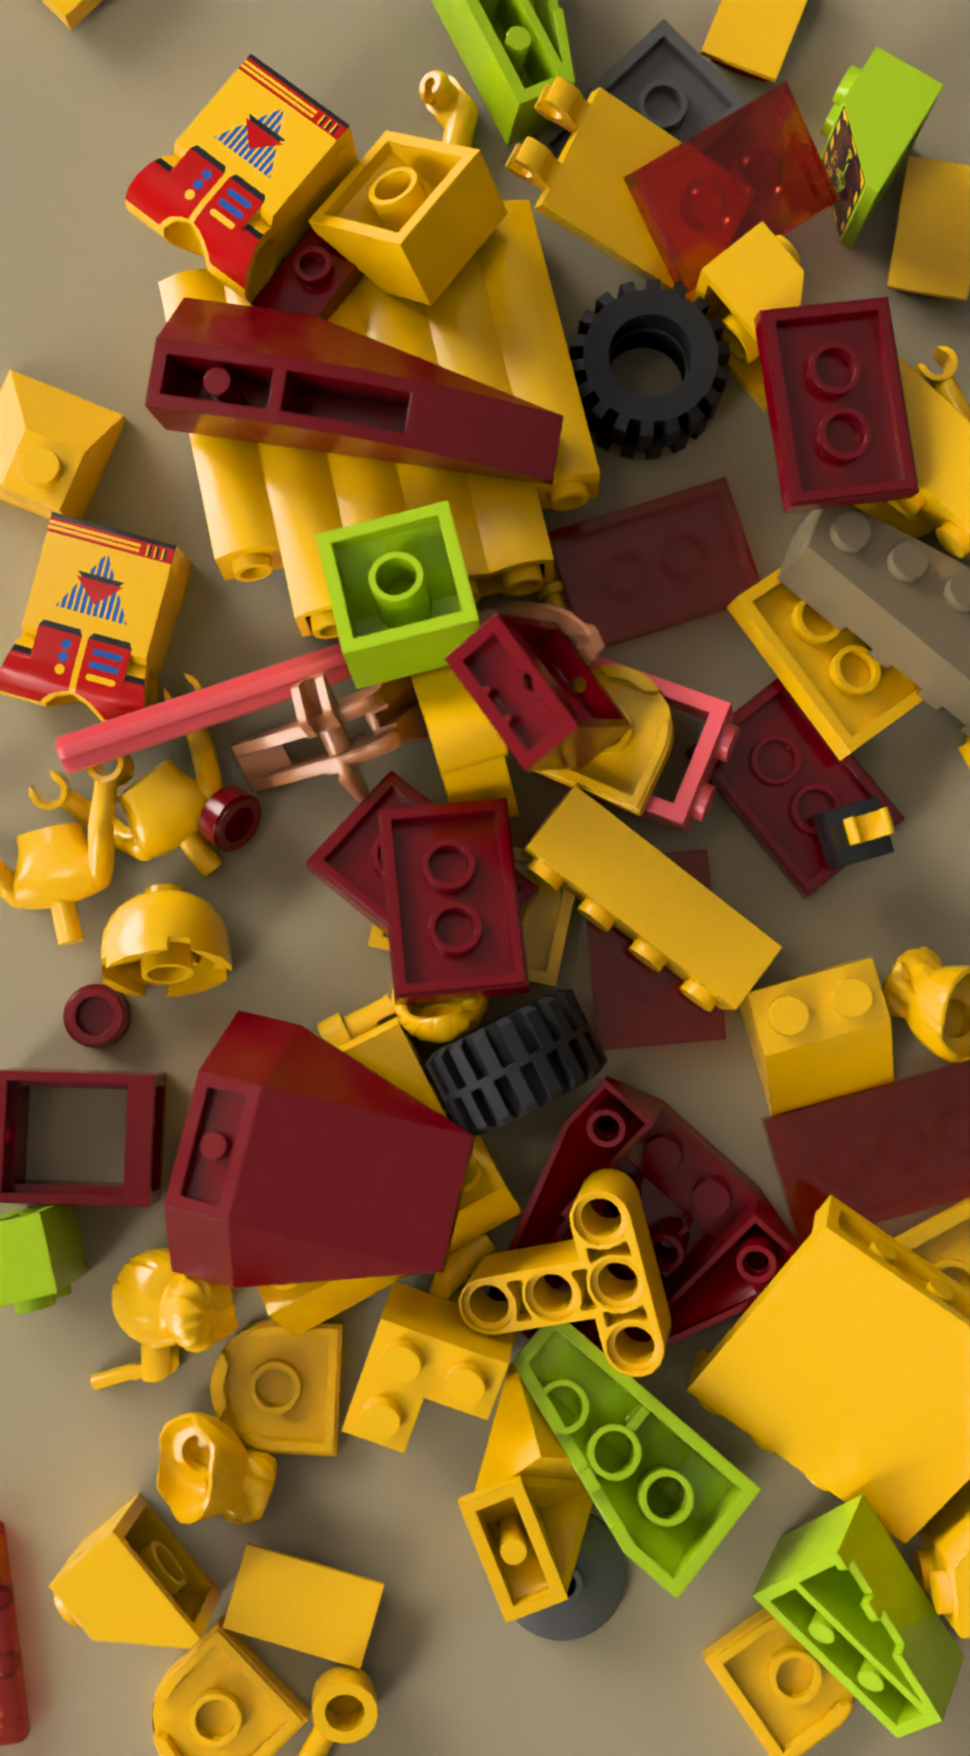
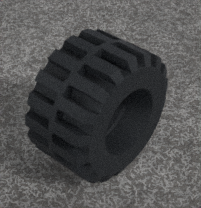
(657, 322)
(517, 1063)

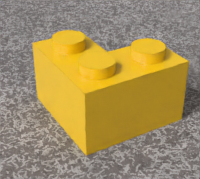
(421, 1354)

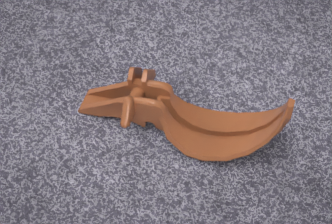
(387, 706)

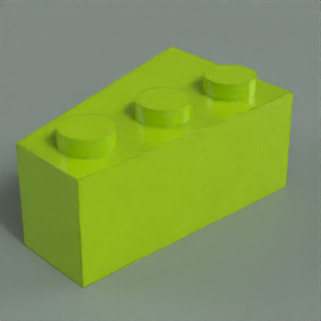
(510, 55)
(863, 1616)

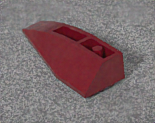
(338, 392)

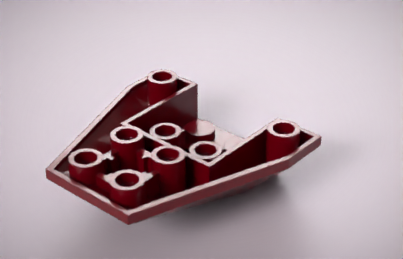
(308, 1166)
(705, 1217)

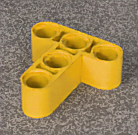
(463, 740)
(584, 1266)

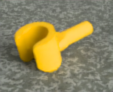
(154, 1367)

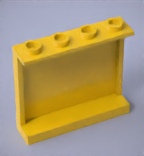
(853, 1371)

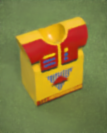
(246, 177)
(97, 619)

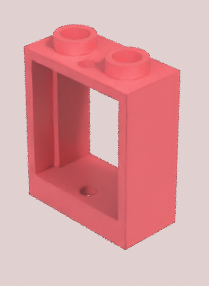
(714, 744)

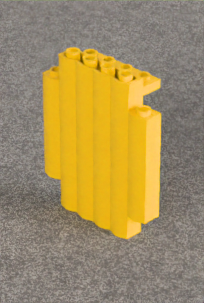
(488, 325)

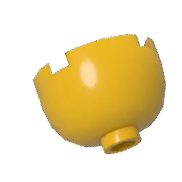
(165, 941)

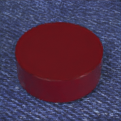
(229, 818)
(97, 1016)

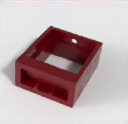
(524, 685)
(142, 1143)

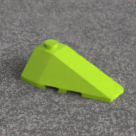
(643, 1467)

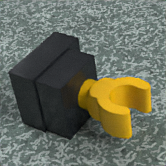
(854, 833)

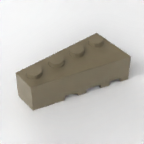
(892, 595)

